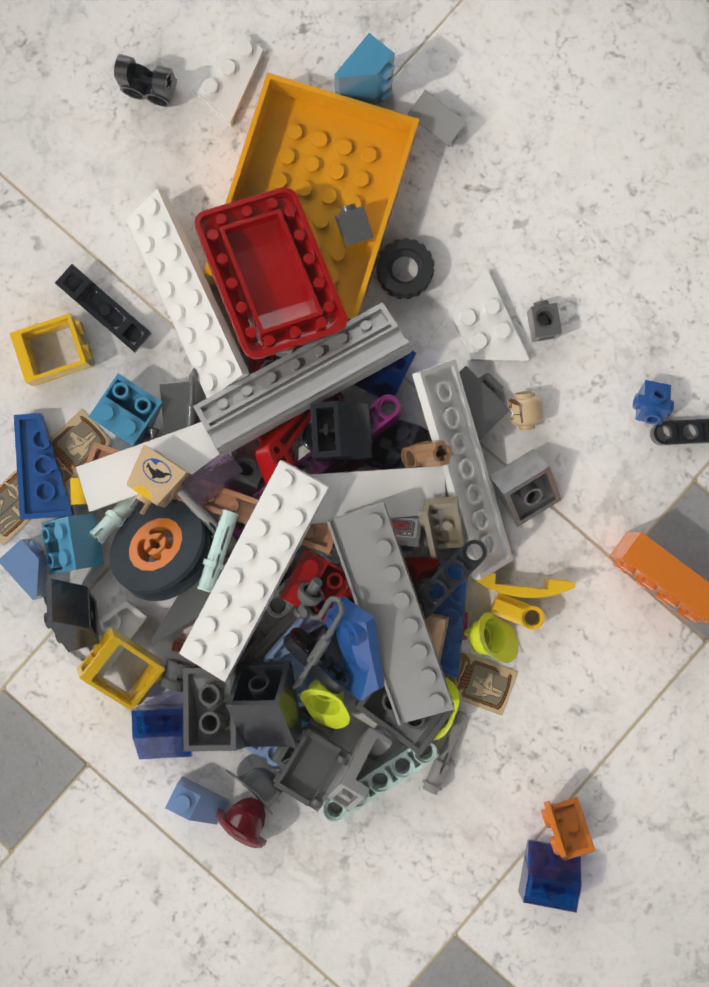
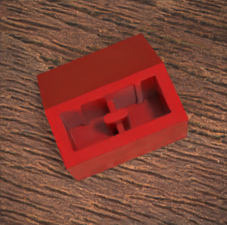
(312, 566)

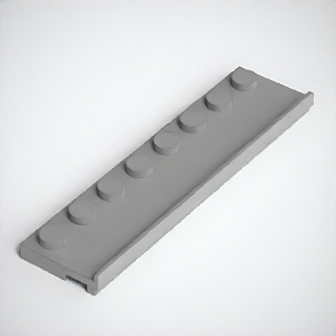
(302, 378)
(385, 591)

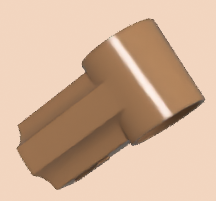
(426, 454)

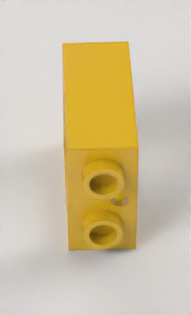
(26, 358)
(100, 654)

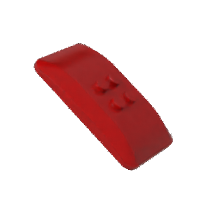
(270, 272)

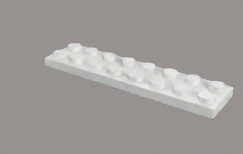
(186, 294)
(466, 474)
(254, 570)

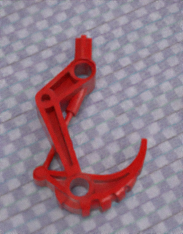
(280, 441)

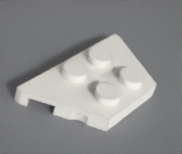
(486, 324)

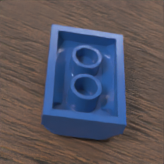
(359, 648)

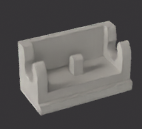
(438, 118)

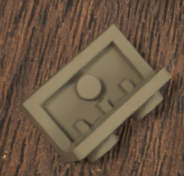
(442, 524)

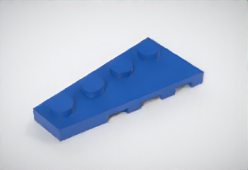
(39, 476)
(454, 609)

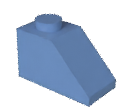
(27, 566)
(195, 802)

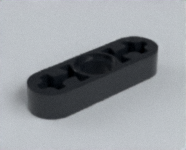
(298, 641)

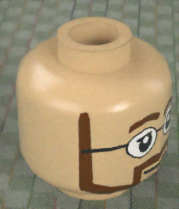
(525, 410)

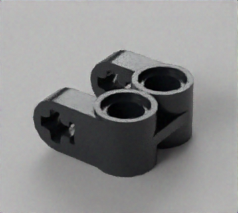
(143, 83)

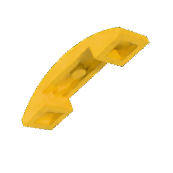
(550, 587)

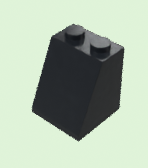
(265, 704)

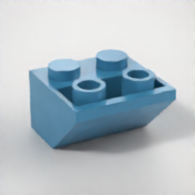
(127, 410)
(70, 544)

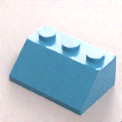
(367, 72)

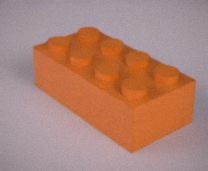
(664, 574)

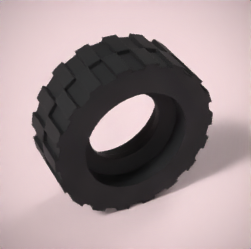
(410, 249)

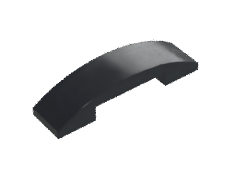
(103, 308)

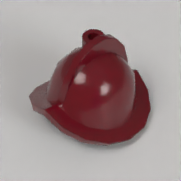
(244, 822)

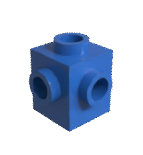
(653, 402)

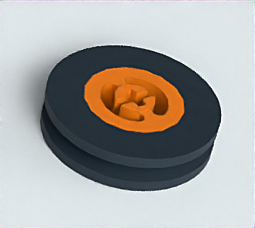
(176, 564)

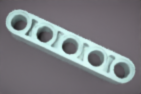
(393, 774)

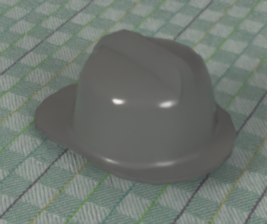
(261, 784)

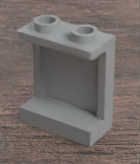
(347, 790)

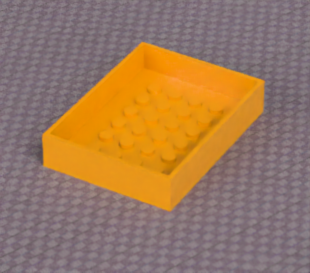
(331, 156)

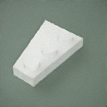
(229, 78)
(126, 620)

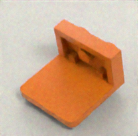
(569, 829)

